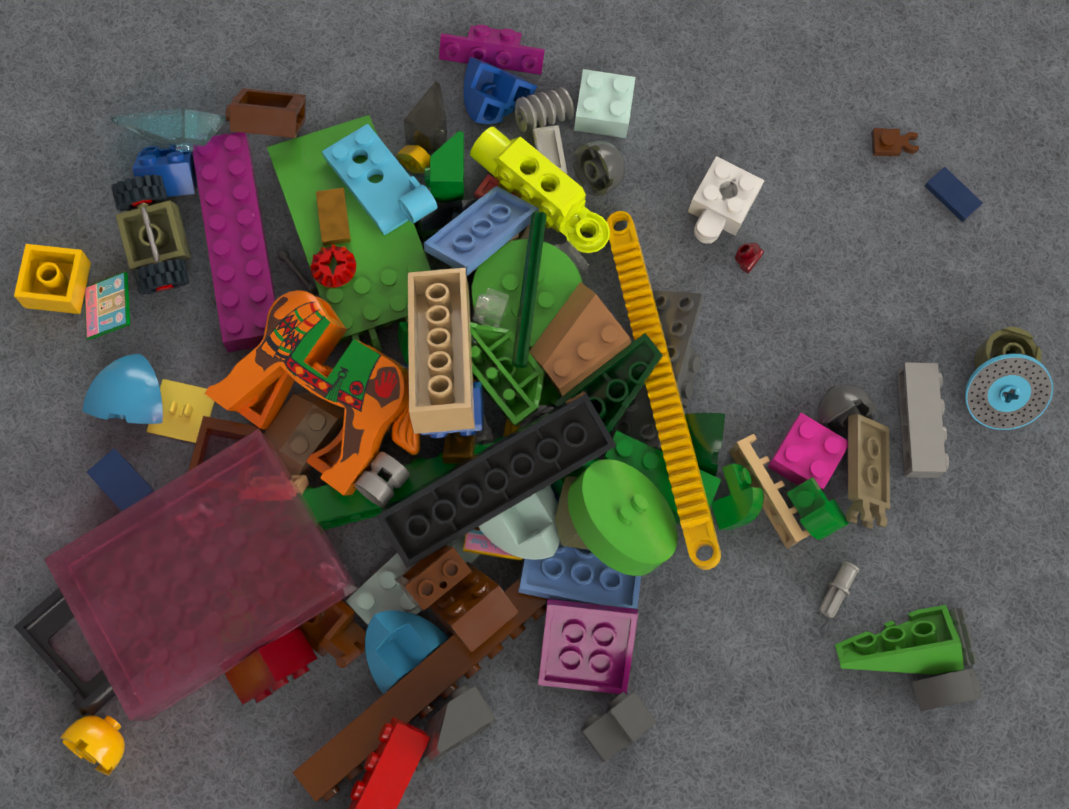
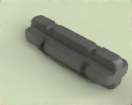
(962, 629)

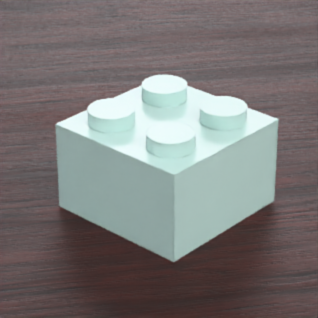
(604, 103)

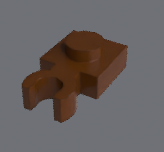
(889, 142)

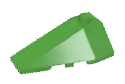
(918, 646)

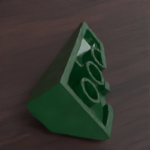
(618, 380)

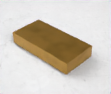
(333, 216)

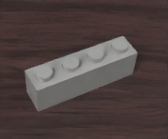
(922, 420)

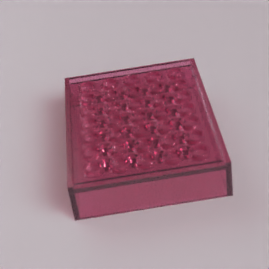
(199, 576)

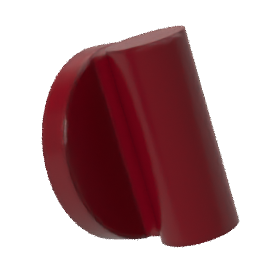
(748, 256)

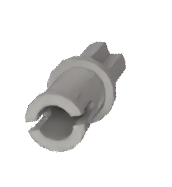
(838, 589)

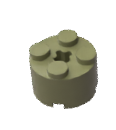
(1007, 341)

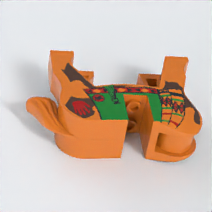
(367, 383)

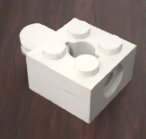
(723, 200)

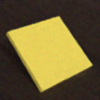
(182, 411)

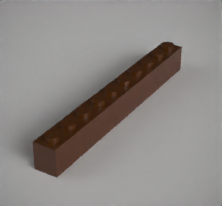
(408, 699)

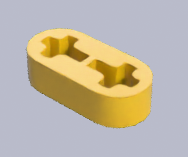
(414, 158)

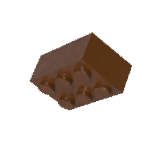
(473, 608)

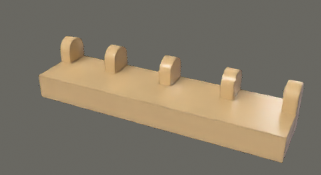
(773, 504)

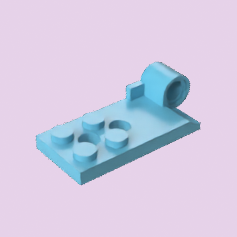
(393, 199)

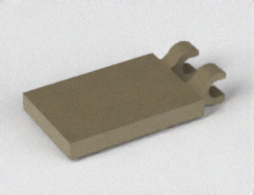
(868, 471)

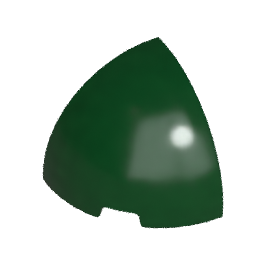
(707, 438)

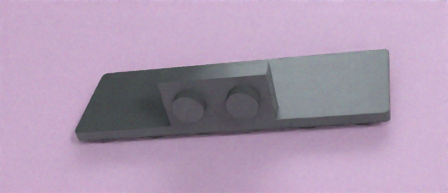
(678, 320)

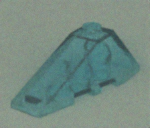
(174, 127)

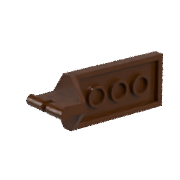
(335, 633)

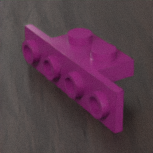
(494, 47)

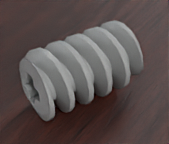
(543, 107)

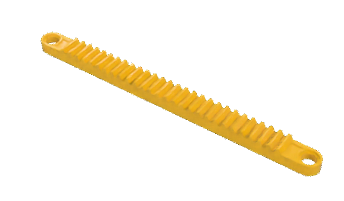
(664, 395)

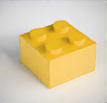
(52, 279)

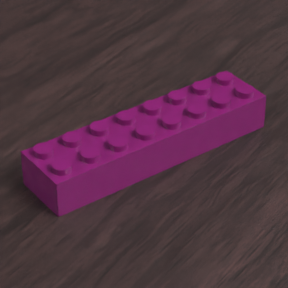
(235, 239)

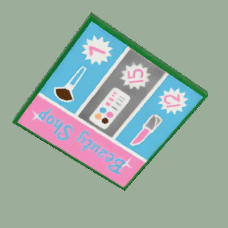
(107, 306)

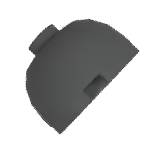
(599, 161)
(844, 401)

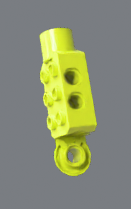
(542, 184)

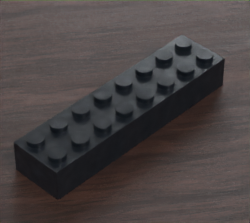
(495, 479)

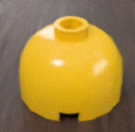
(96, 741)

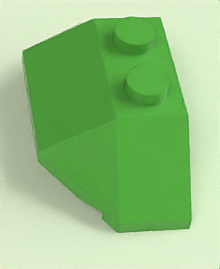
(510, 388)

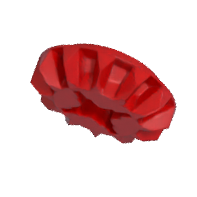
(343, 272)

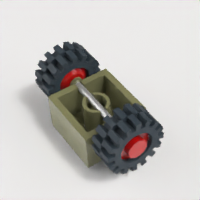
(151, 234)

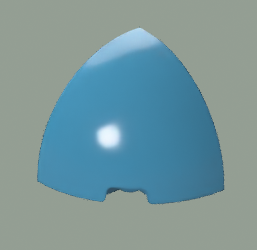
(126, 391)
(398, 644)

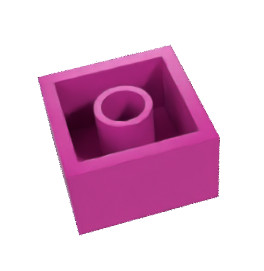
(808, 452)

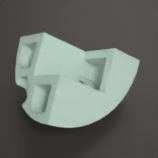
(527, 527)

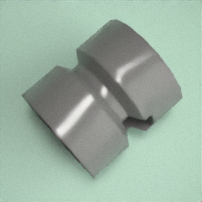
(375, 487)

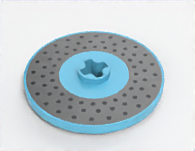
(1010, 371)

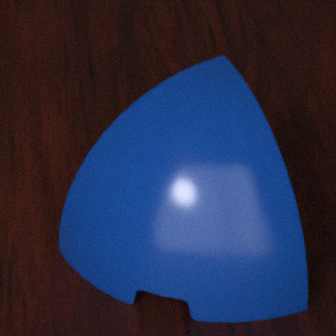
(492, 91)

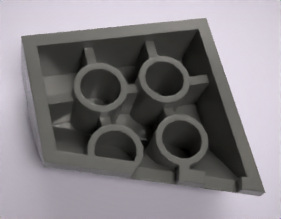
(455, 724)

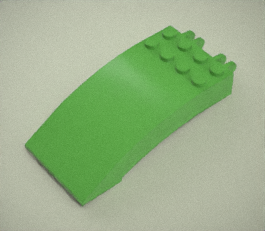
(380, 285)

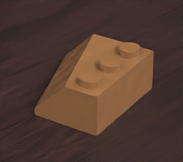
(578, 340)

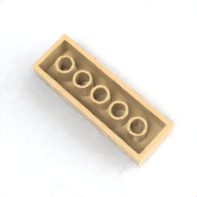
(440, 351)

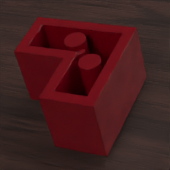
(271, 667)

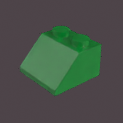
(446, 171)

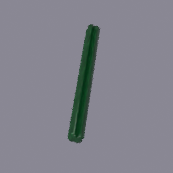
(529, 290)

